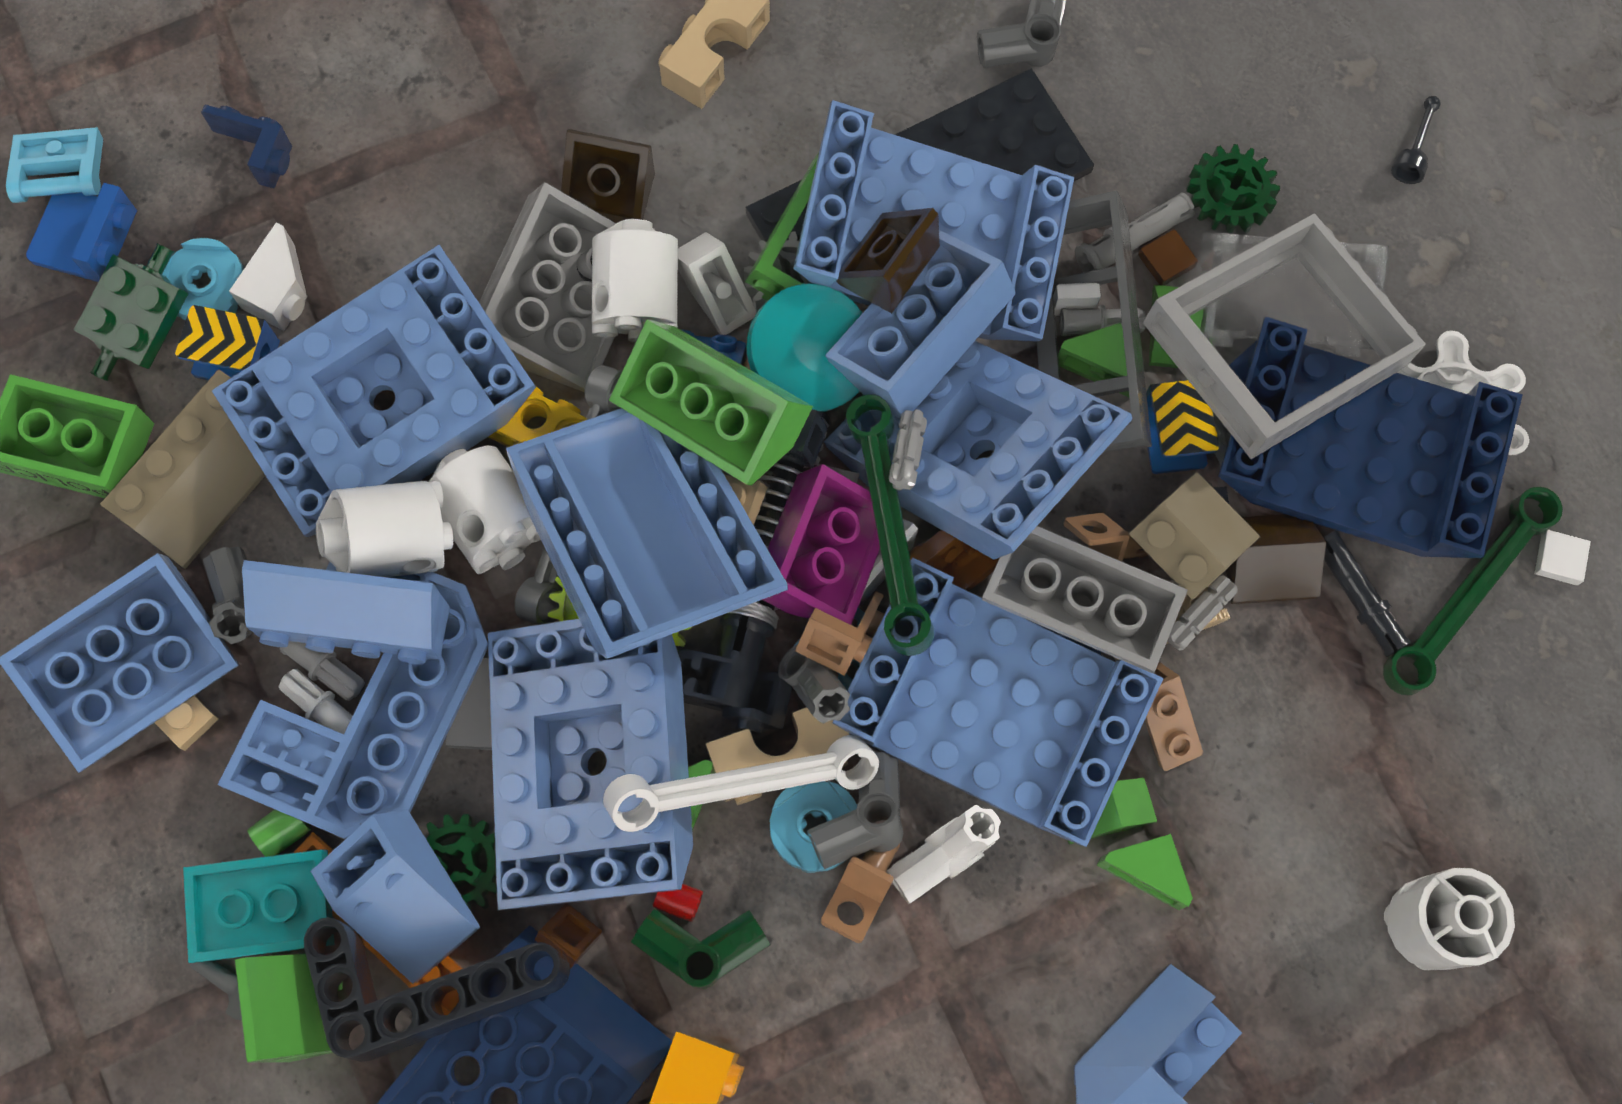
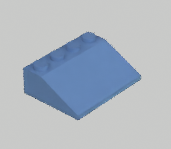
(119, 661)

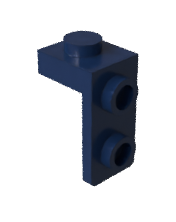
(272, 145)

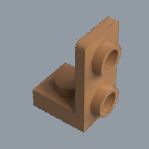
(837, 642)
(1172, 723)

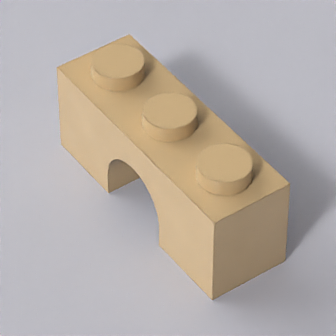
(690, 64)
(740, 751)

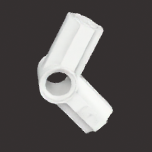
(946, 852)

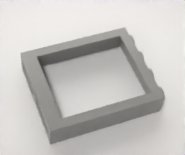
(1339, 277)

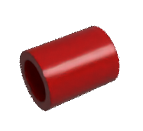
(680, 903)

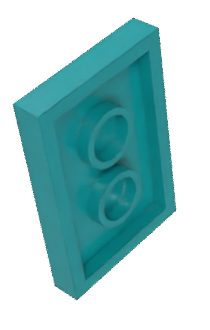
(252, 905)

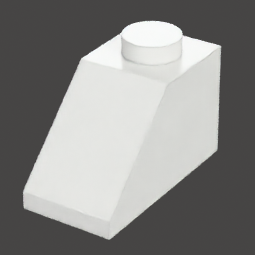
(272, 281)
(715, 283)

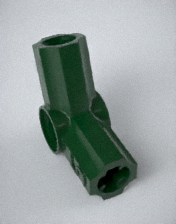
(675, 946)

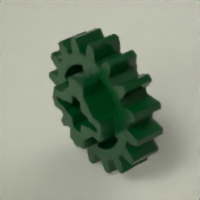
(1233, 189)
(468, 849)

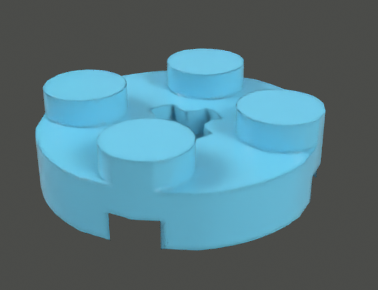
(199, 257)
(788, 820)

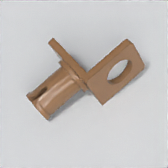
(1106, 536)
(864, 884)

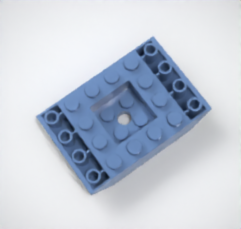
(312, 399)
(1040, 440)
(549, 713)

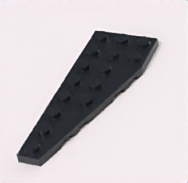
(1002, 127)

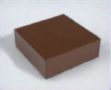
(1168, 257)
(569, 933)

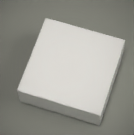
(1076, 296)
(1562, 557)

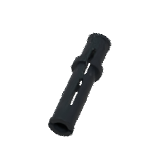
(1363, 596)

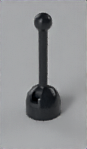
(1408, 158)

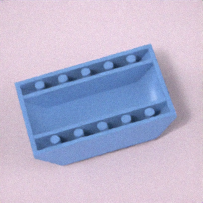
(640, 530)

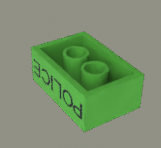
(69, 436)

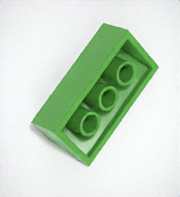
(709, 402)

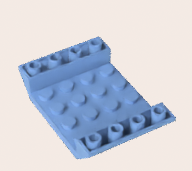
(987, 207)
(1001, 709)

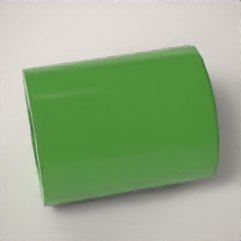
(277, 832)

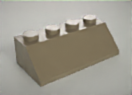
(187, 479)

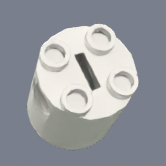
(633, 279)
(484, 508)
(385, 529)
(1450, 919)

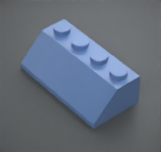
(928, 331)
(344, 611)

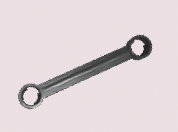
(532, 598)

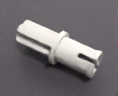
(314, 701)

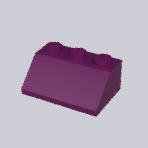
(824, 545)

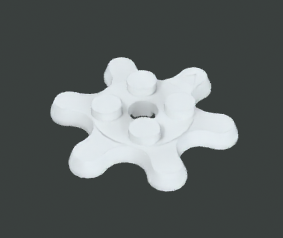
(1457, 373)

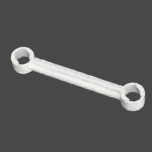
(739, 783)

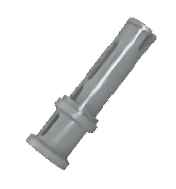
(1101, 252)

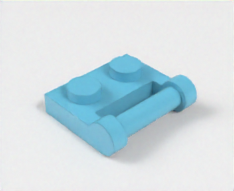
(53, 154)

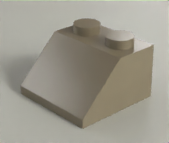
(1194, 535)

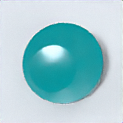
(791, 342)

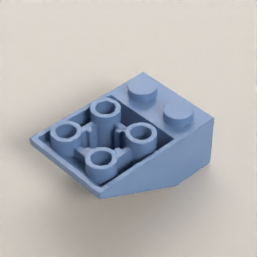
(396, 894)

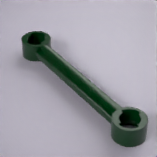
(889, 525)
(1473, 590)

